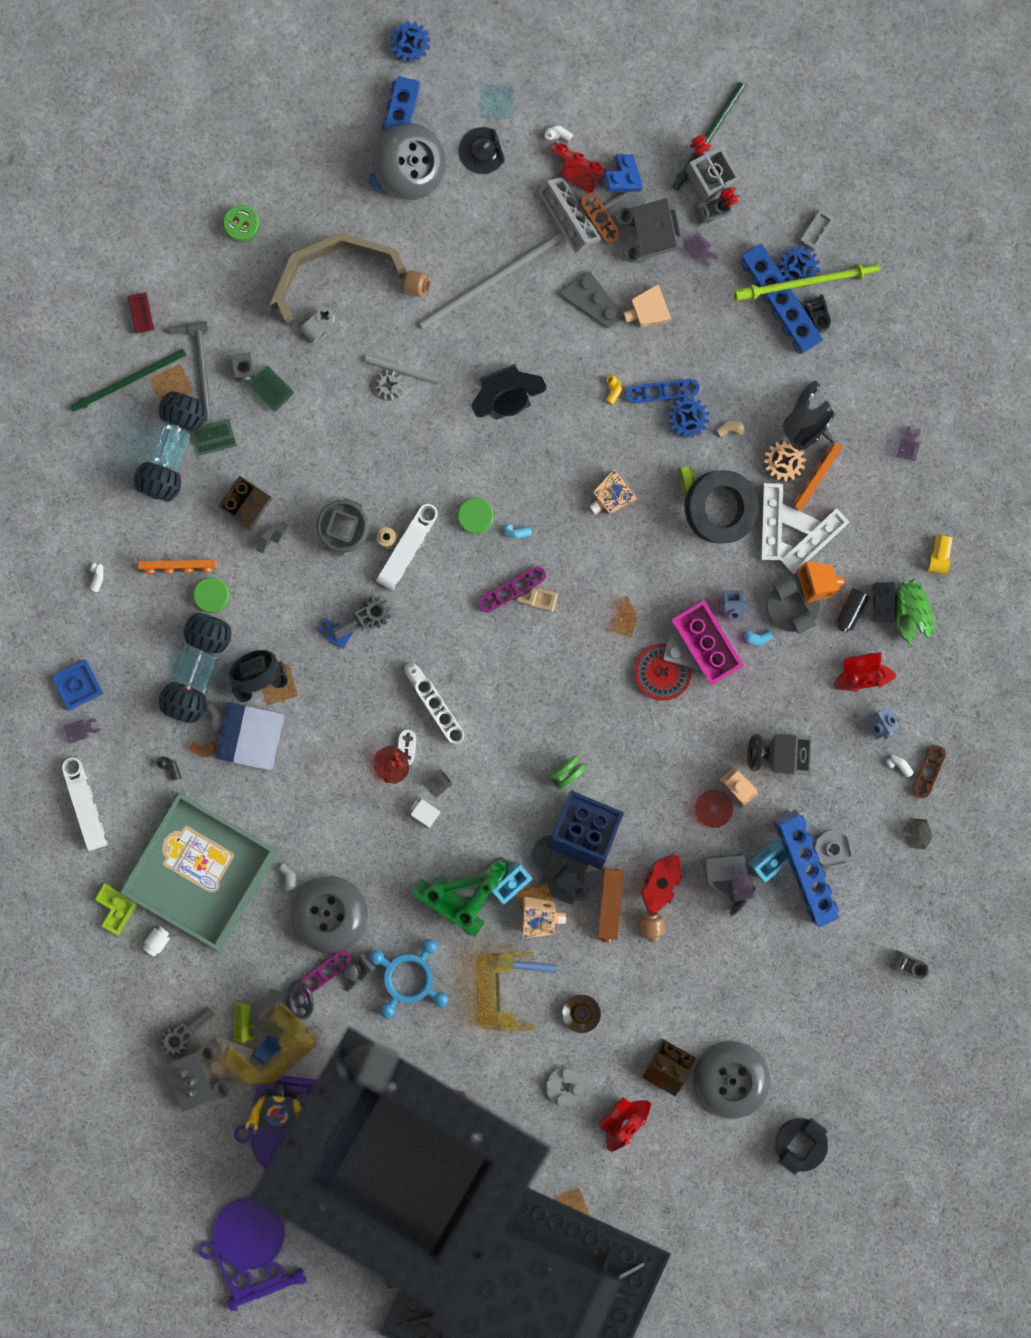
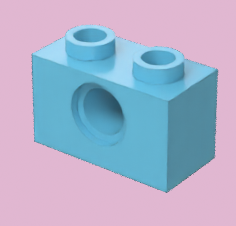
(769, 861)
(512, 882)

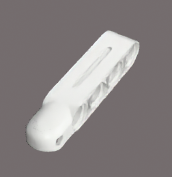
(406, 549)
(415, 680)
(84, 807)

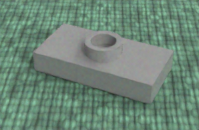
(817, 230)

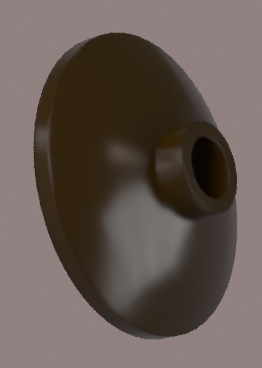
(585, 1023)

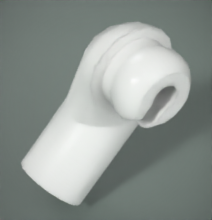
(558, 132)
(98, 576)
(901, 763)

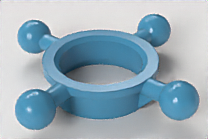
(377, 957)

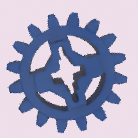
(403, 45)
(796, 254)
(696, 422)

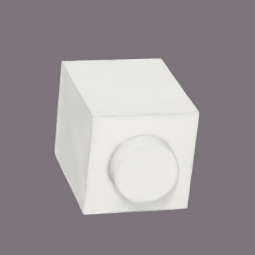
(424, 812)

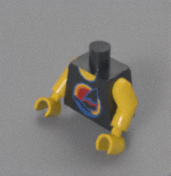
(274, 1109)

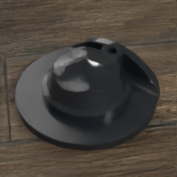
(481, 150)

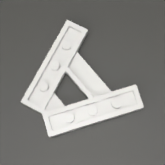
(817, 531)

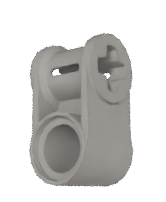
(316, 326)

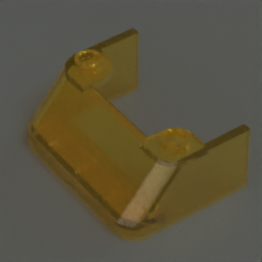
(488, 991)
(295, 1044)

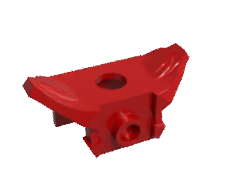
(863, 673)
(667, 868)
(623, 1110)

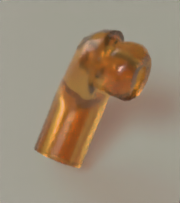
(206, 750)

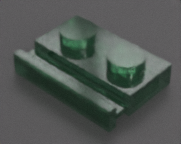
(271, 388)
(214, 437)

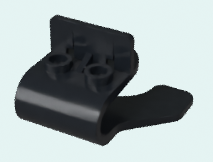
(506, 392)
(806, 425)

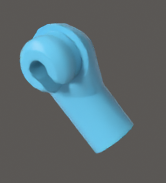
(518, 533)

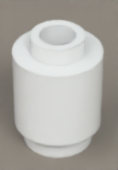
(156, 941)

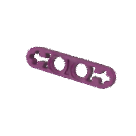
(510, 586)
(321, 978)

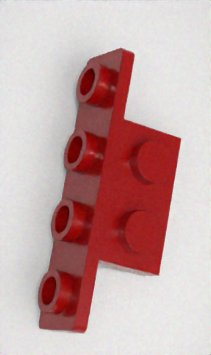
(578, 168)

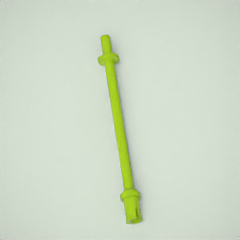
(753, 291)

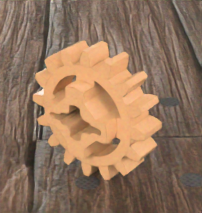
(788, 469)

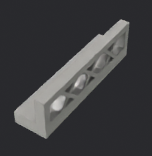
(565, 214)

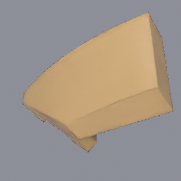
(540, 598)

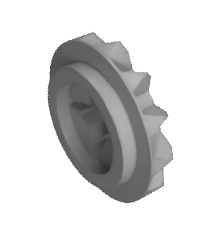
(383, 392)

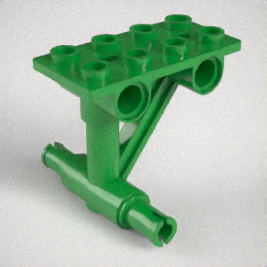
(458, 911)

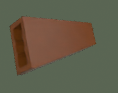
(610, 904)

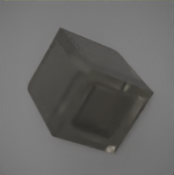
(438, 783)
(917, 833)

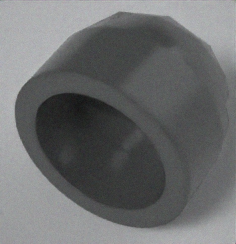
(352, 971)

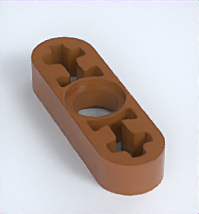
(587, 208)

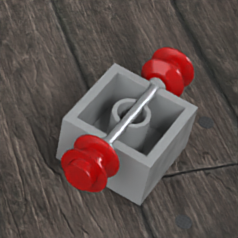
(713, 173)

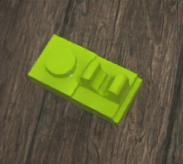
(686, 478)
(242, 1015)

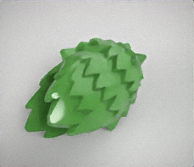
(913, 610)

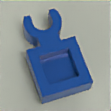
(340, 642)

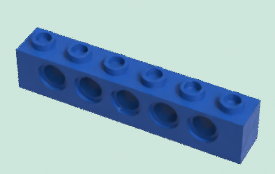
(401, 86)
(760, 256)
(786, 827)

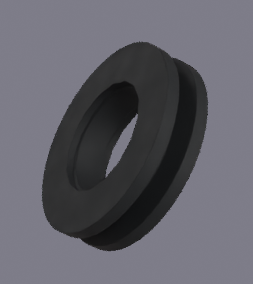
(747, 506)

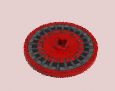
(657, 686)

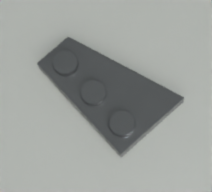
(592, 298)

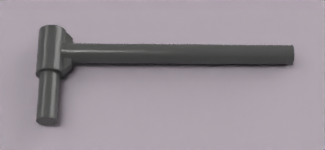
(198, 329)

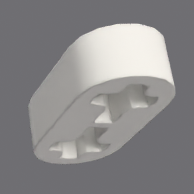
(412, 744)

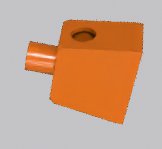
(818, 581)

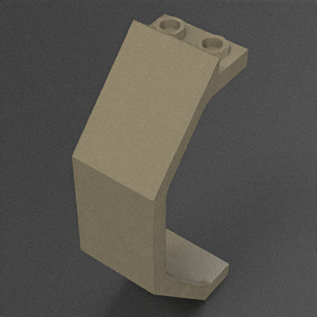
(320, 249)

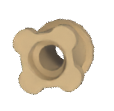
(389, 543)

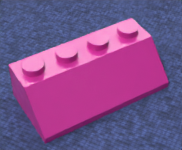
(707, 642)

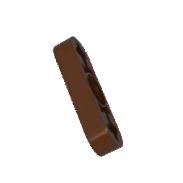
(930, 756)

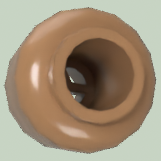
(415, 283)
(652, 926)

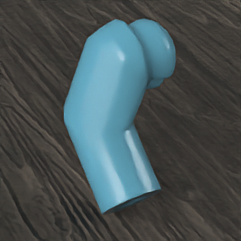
(757, 640)

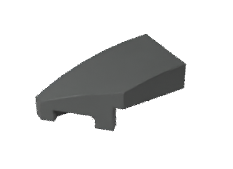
(273, 534)
(366, 969)

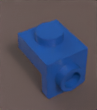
(268, 1049)

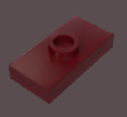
(141, 313)

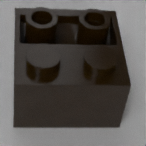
(245, 502)
(669, 1067)

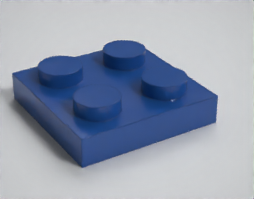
(77, 685)

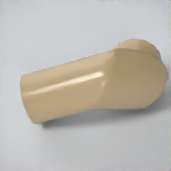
(734, 426)

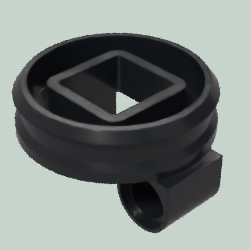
(244, 685)
(815, 1156)

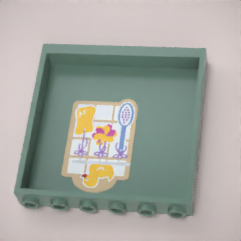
(199, 871)

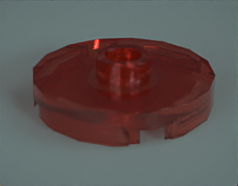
(384, 767)
(718, 818)

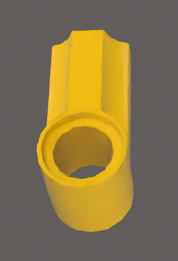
(940, 556)

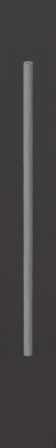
(516, 264)

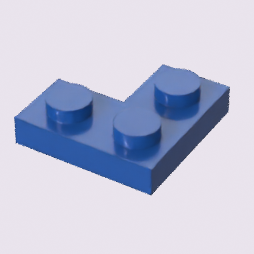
(626, 177)

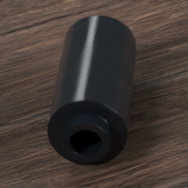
(851, 610)

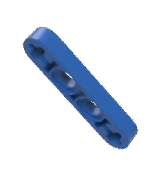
(662, 393)

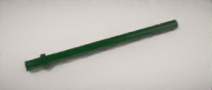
(682, 177)
(84, 402)

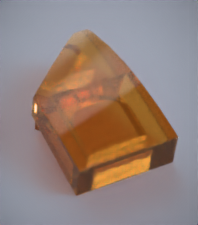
(626, 619)

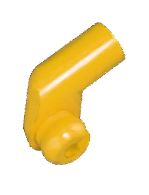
(614, 387)

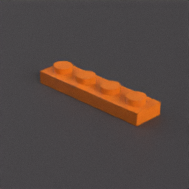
(821, 469)
(168, 566)

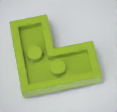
(120, 907)

